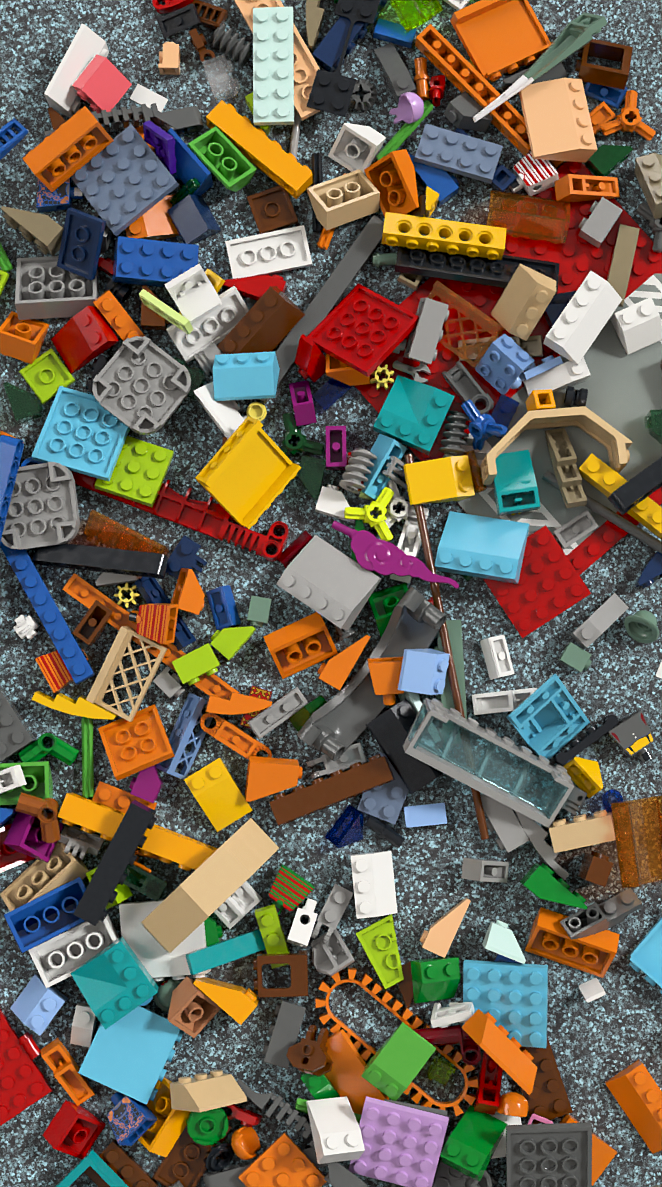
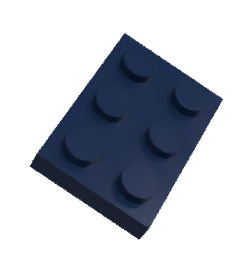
(81, 243)

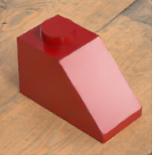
(310, 359)

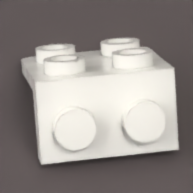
(193, 294)

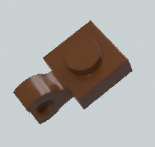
(199, 43)

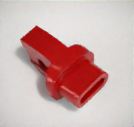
(436, 89)

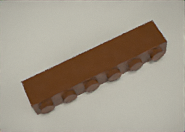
(331, 790)

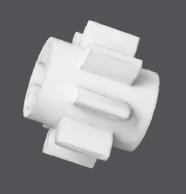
(26, 626)

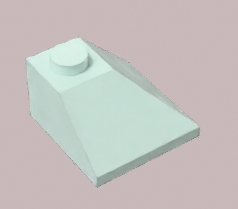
(502, 941)

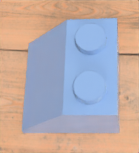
(423, 671)
(38, 1005)

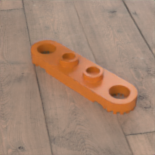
(233, 736)

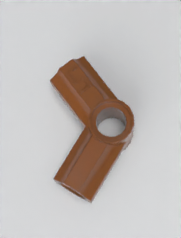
(48, 821)

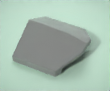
(332, 956)

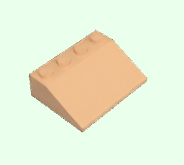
(558, 120)

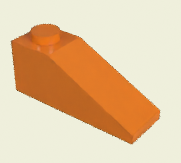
(585, 188)
(340, 666)

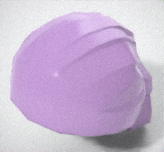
(409, 108)

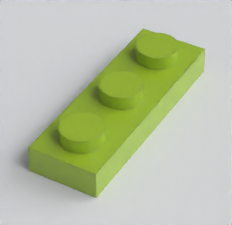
(271, 931)

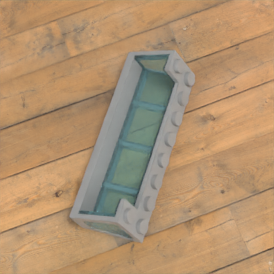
(488, 762)

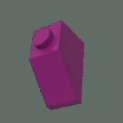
(302, 403)

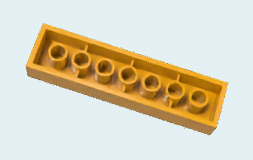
(160, 841)

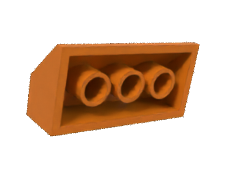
(67, 149)
(588, 954)
(501, 1049)
(640, 1101)

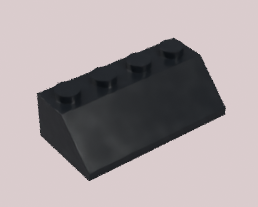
(390, 733)

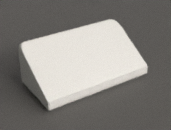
(497, 657)

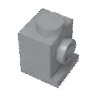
(169, 683)

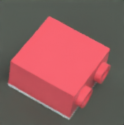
(101, 84)

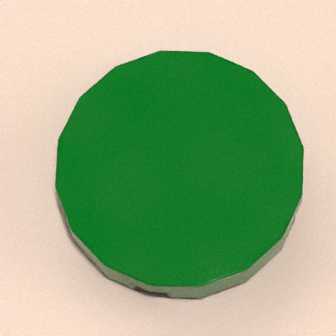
(207, 1126)

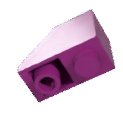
(147, 784)

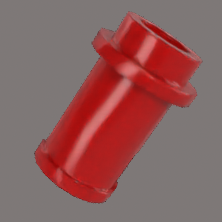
(29, 1045)

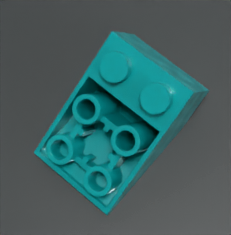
(515, 483)

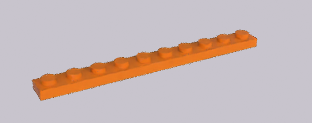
(87, 595)

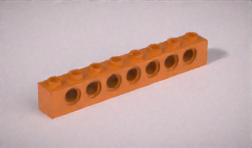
(468, 79)

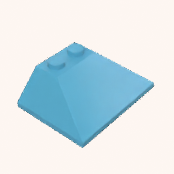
(548, 718)

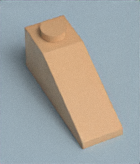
(442, 932)

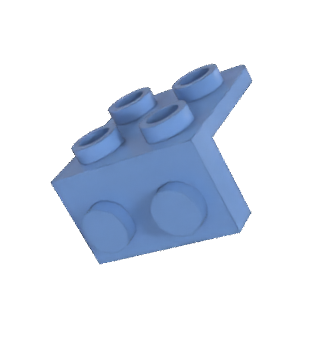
(503, 363)

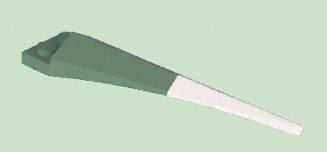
(570, 40)

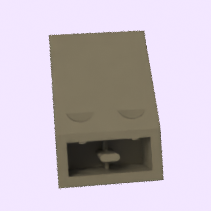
(36, 228)

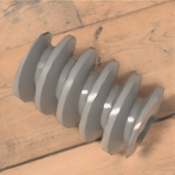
(356, 470)

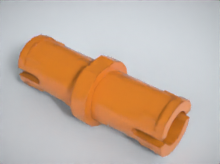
(421, 78)

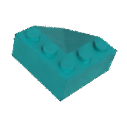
(413, 414)
(114, 982)

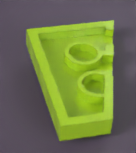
(382, 951)

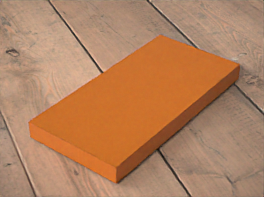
(347, 1072)

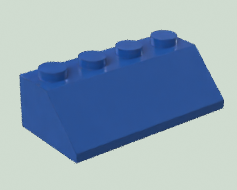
(46, 915)

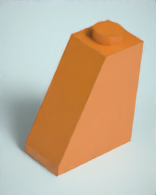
(270, 776)

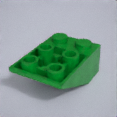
(546, 887)

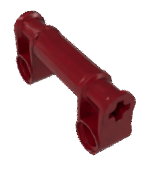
(453, 1035)

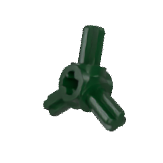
(293, 432)

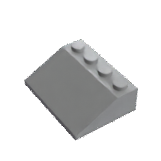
(51, 291)
(329, 582)

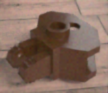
(311, 1055)

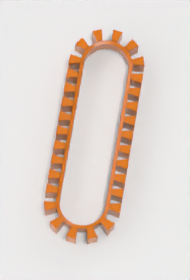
(417, 1021)

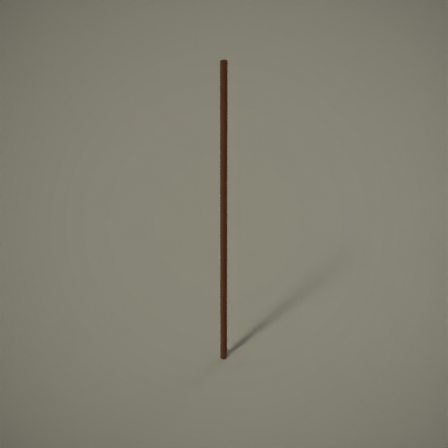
(446, 646)

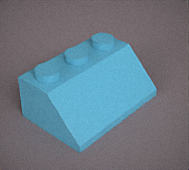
(245, 376)

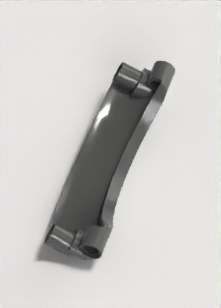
(345, 716)

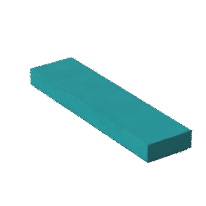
(225, 951)

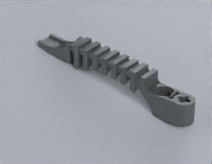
(181, 120)
(338, 1175)

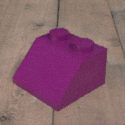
(27, 838)

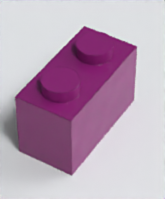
(336, 448)

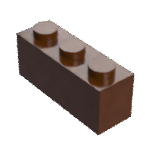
(595, 868)

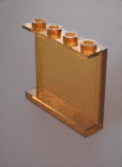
(639, 840)

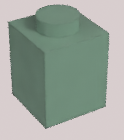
(259, 611)
(575, 658)

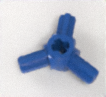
(482, 425)

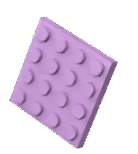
(399, 1143)

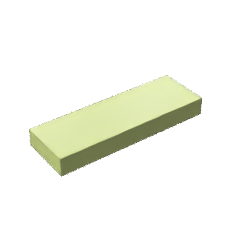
(166, 312)

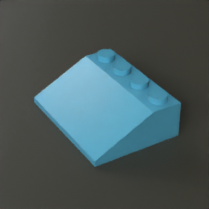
(482, 547)

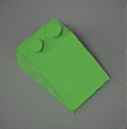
(398, 1062)

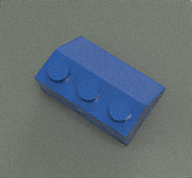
(189, 166)

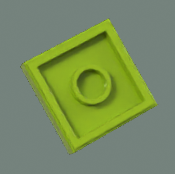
(47, 375)

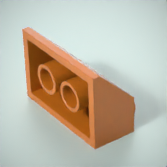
(300, 645)

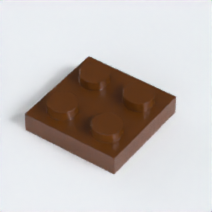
(272, 209)

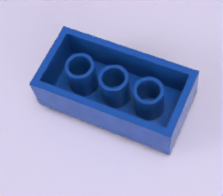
(151, 261)

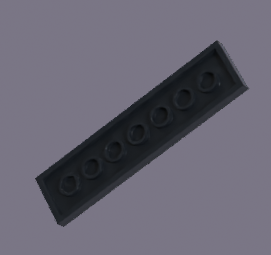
(469, 269)

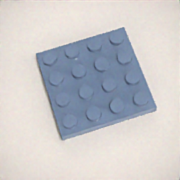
(124, 180)

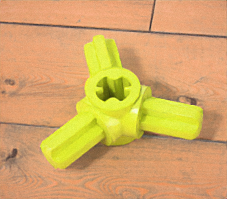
(380, 508)

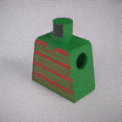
(289, 889)

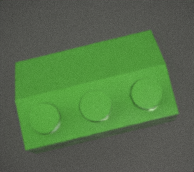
(223, 159)
(37, 778)

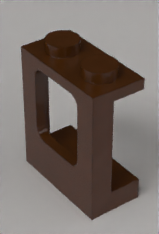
(299, 974)

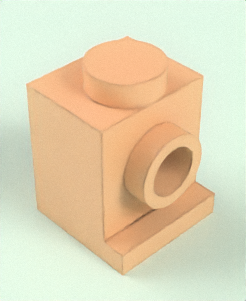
(169, 59)

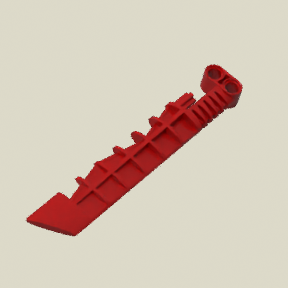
(202, 517)

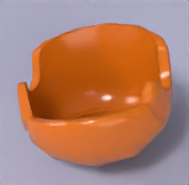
(513, 1104)
(245, 1143)

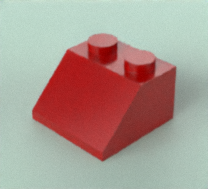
(73, 1130)

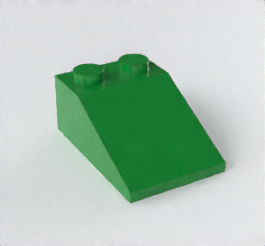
(473, 1143)

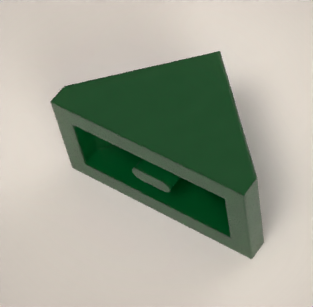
(303, 714)

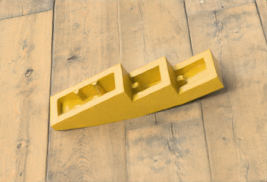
(70, 706)

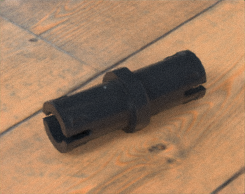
(384, 831)

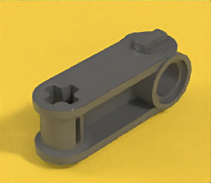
(466, 387)

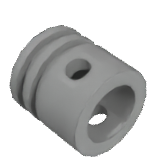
(207, 358)

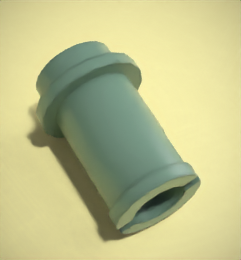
(384, 259)

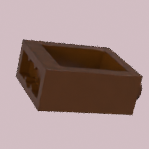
(604, 75)

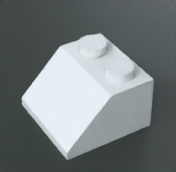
(638, 325)

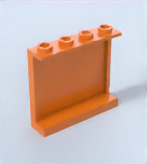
(500, 36)

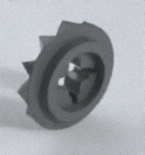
(369, 98)

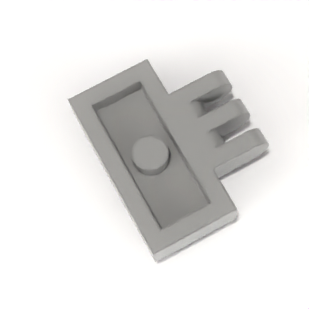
(80, 841)

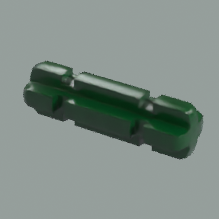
(185, 190)

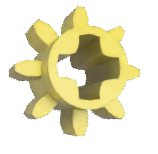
(386, 380)
(133, 595)

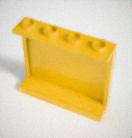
(247, 473)

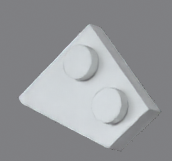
(456, 1012)

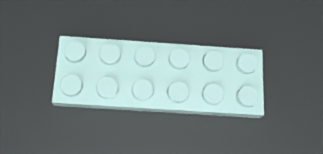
(273, 66)

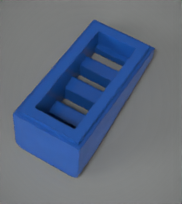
(10, 144)

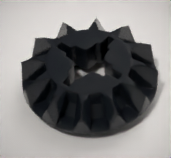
(215, 1161)

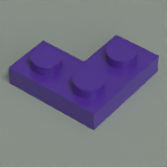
(162, 143)

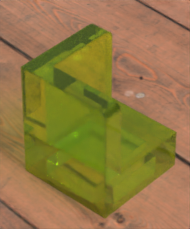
(440, 1071)

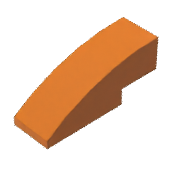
(236, 704)
(66, 1071)

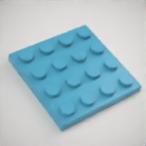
(81, 435)
(513, 995)

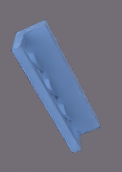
(183, 734)

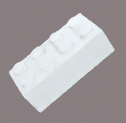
(71, 949)

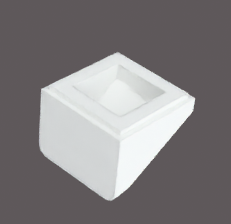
(591, 990)

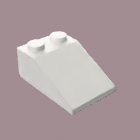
(334, 1130)

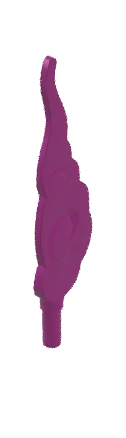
(387, 558)

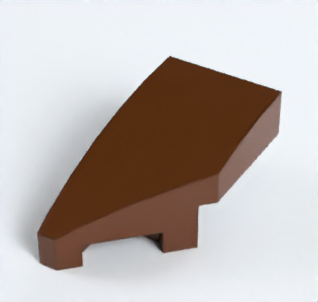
(406, 985)

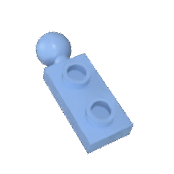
(548, 363)

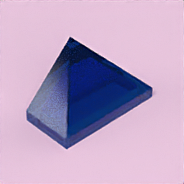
(347, 828)

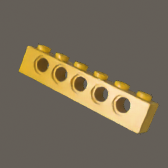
(453, 232)

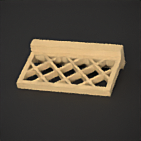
(113, 661)

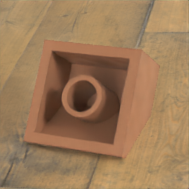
(191, 1008)

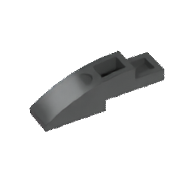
(601, 916)

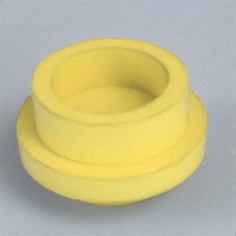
(257, 411)

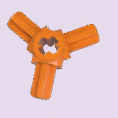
(622, 123)

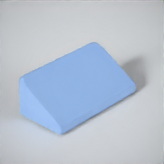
(425, 815)

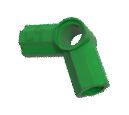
(60, 750)

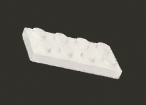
(269, 253)
(211, 327)

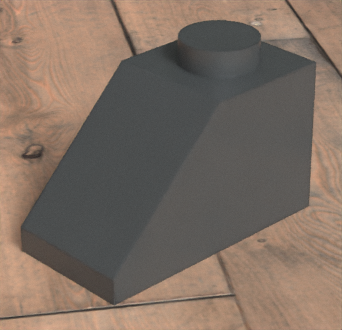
(461, 113)

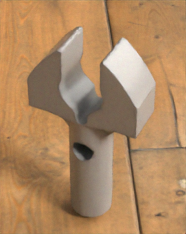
(413, 370)

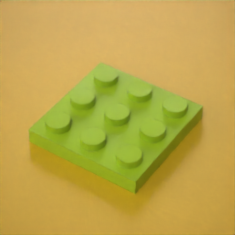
(138, 472)

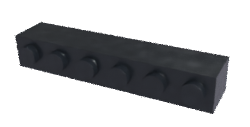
(115, 862)

